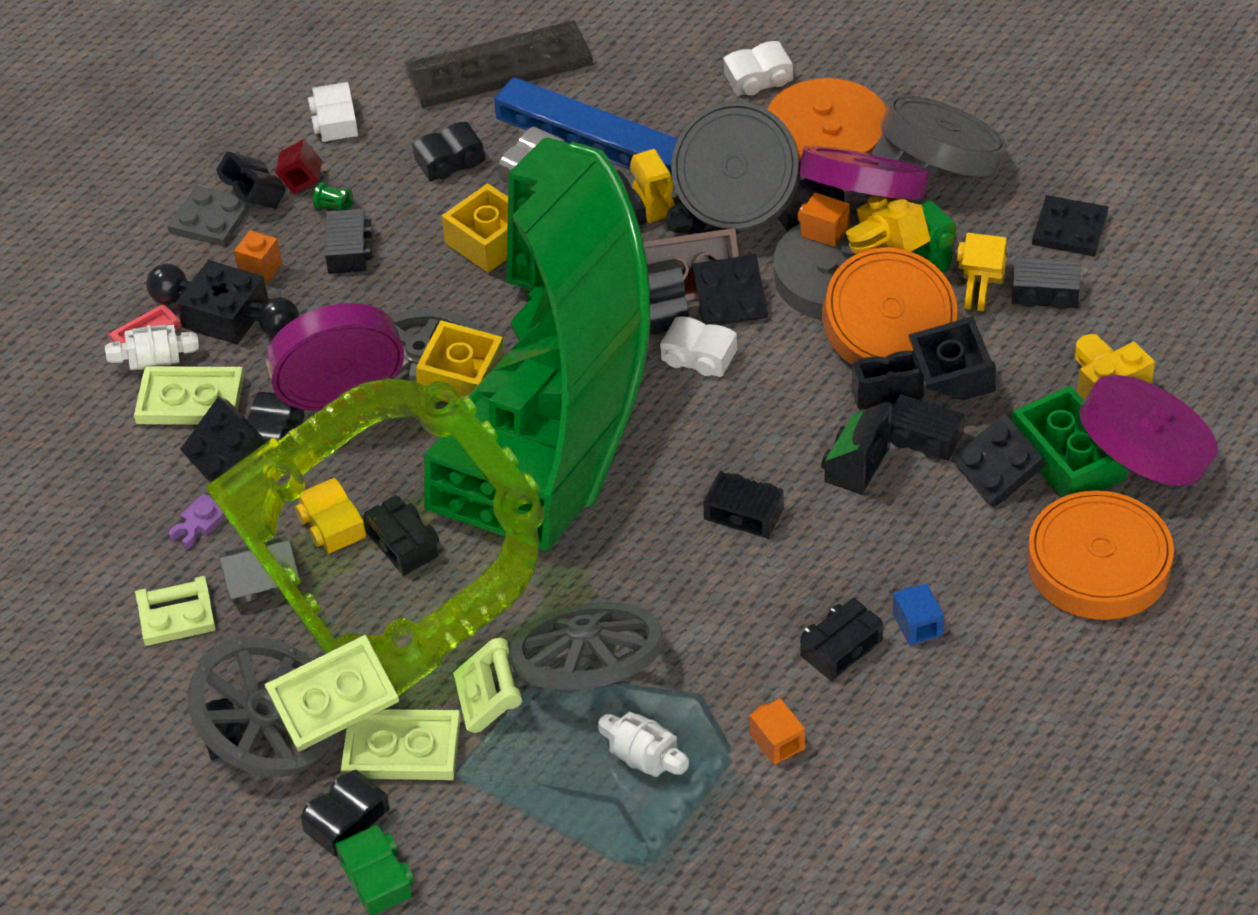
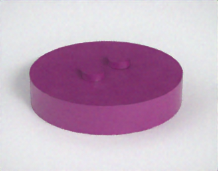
(863, 172)
(332, 353)
(1148, 430)

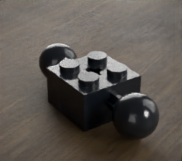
(220, 300)

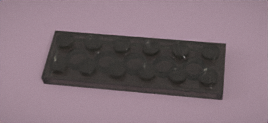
(496, 62)

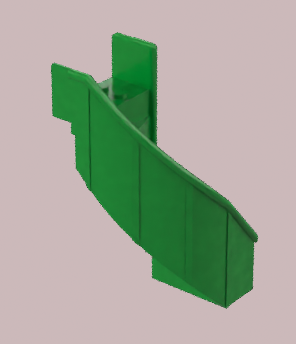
(579, 347)

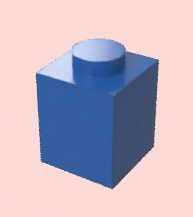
(918, 614)

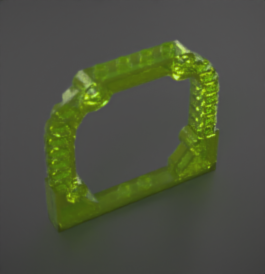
(254, 500)

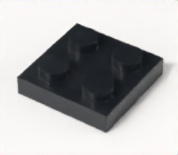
(1070, 225)
(729, 290)
(220, 440)
(999, 460)

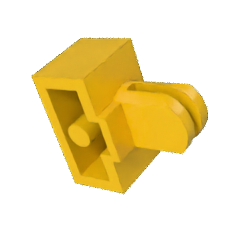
(888, 224)
(982, 261)
(1100, 361)

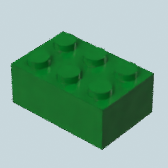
(1071, 454)

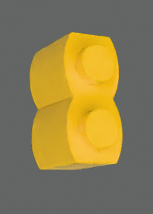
(652, 184)
(331, 516)

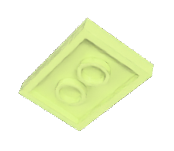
(185, 393)
(331, 693)
(403, 745)

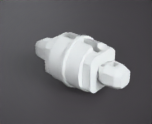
(151, 347)
(643, 744)

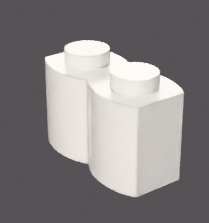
(758, 68)
(334, 112)
(699, 346)

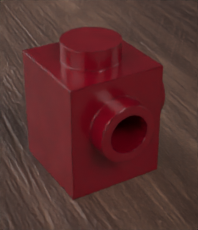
(298, 166)

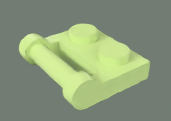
(178, 619)
(477, 688)

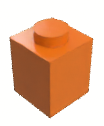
(824, 219)
(258, 255)
(776, 731)

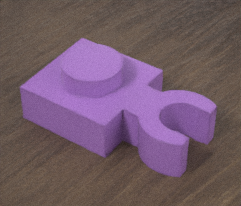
(200, 517)

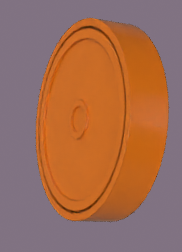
(831, 114)
(883, 299)
(1100, 555)

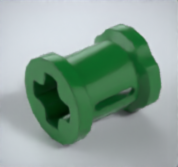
(332, 198)

